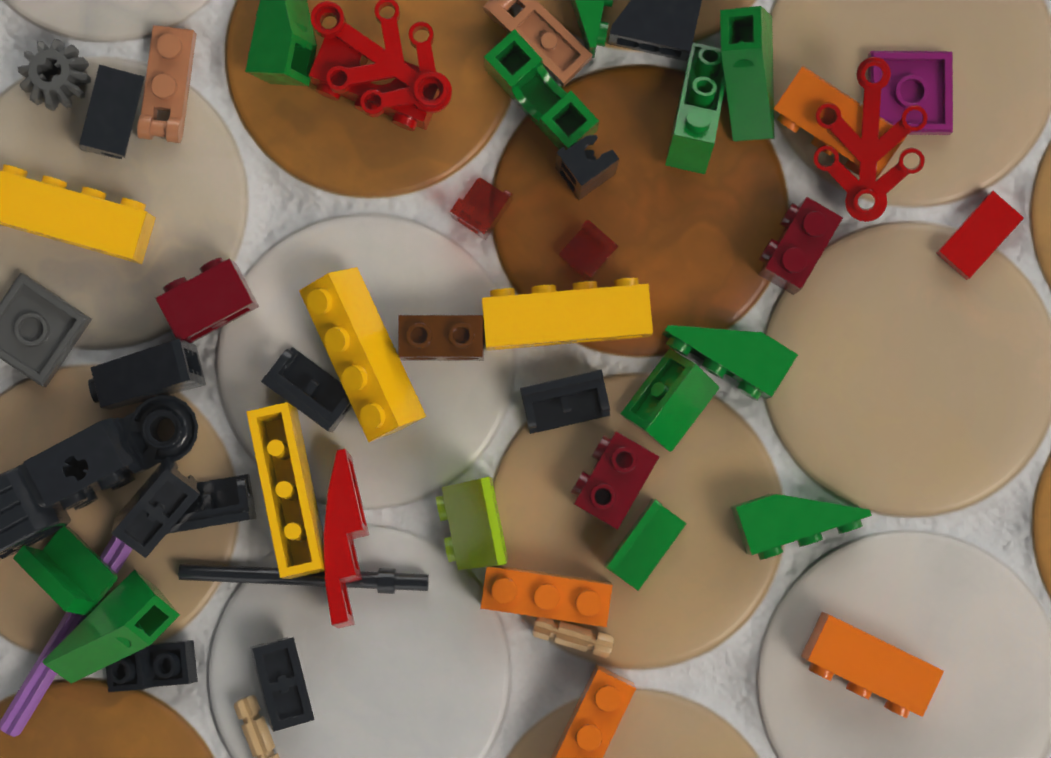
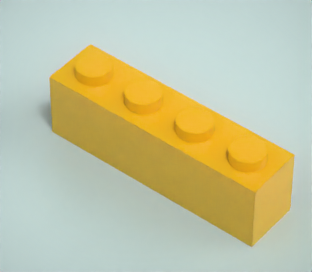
(74, 217)
(567, 316)
(362, 353)
(287, 490)

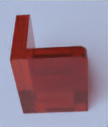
(481, 208)
(588, 251)

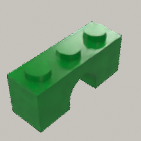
(528, 83)

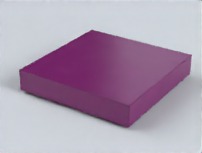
(919, 80)

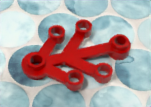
(387, 62)
(868, 147)

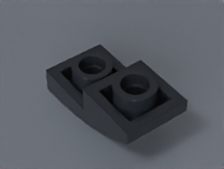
(154, 667)

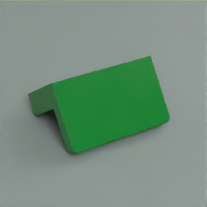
(670, 399)
(645, 544)
(68, 571)

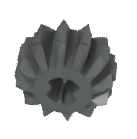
(47, 63)

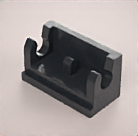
(111, 112)
(582, 169)
(308, 389)
(565, 401)
(218, 504)
(155, 508)
(282, 683)

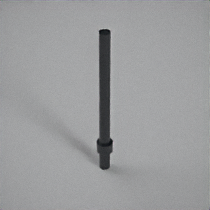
(384, 580)

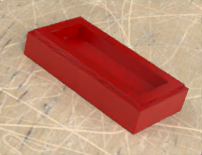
(979, 235)

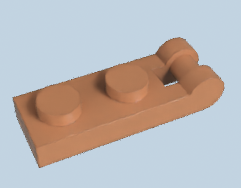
(559, 49)
(167, 83)

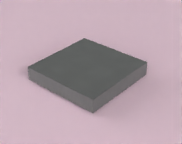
(37, 329)

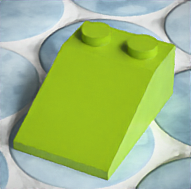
(473, 524)

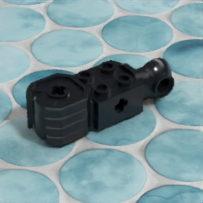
(56, 480)

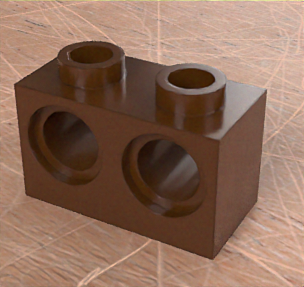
(441, 337)

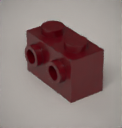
(800, 245)
(206, 300)
(614, 479)

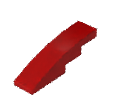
(343, 523)

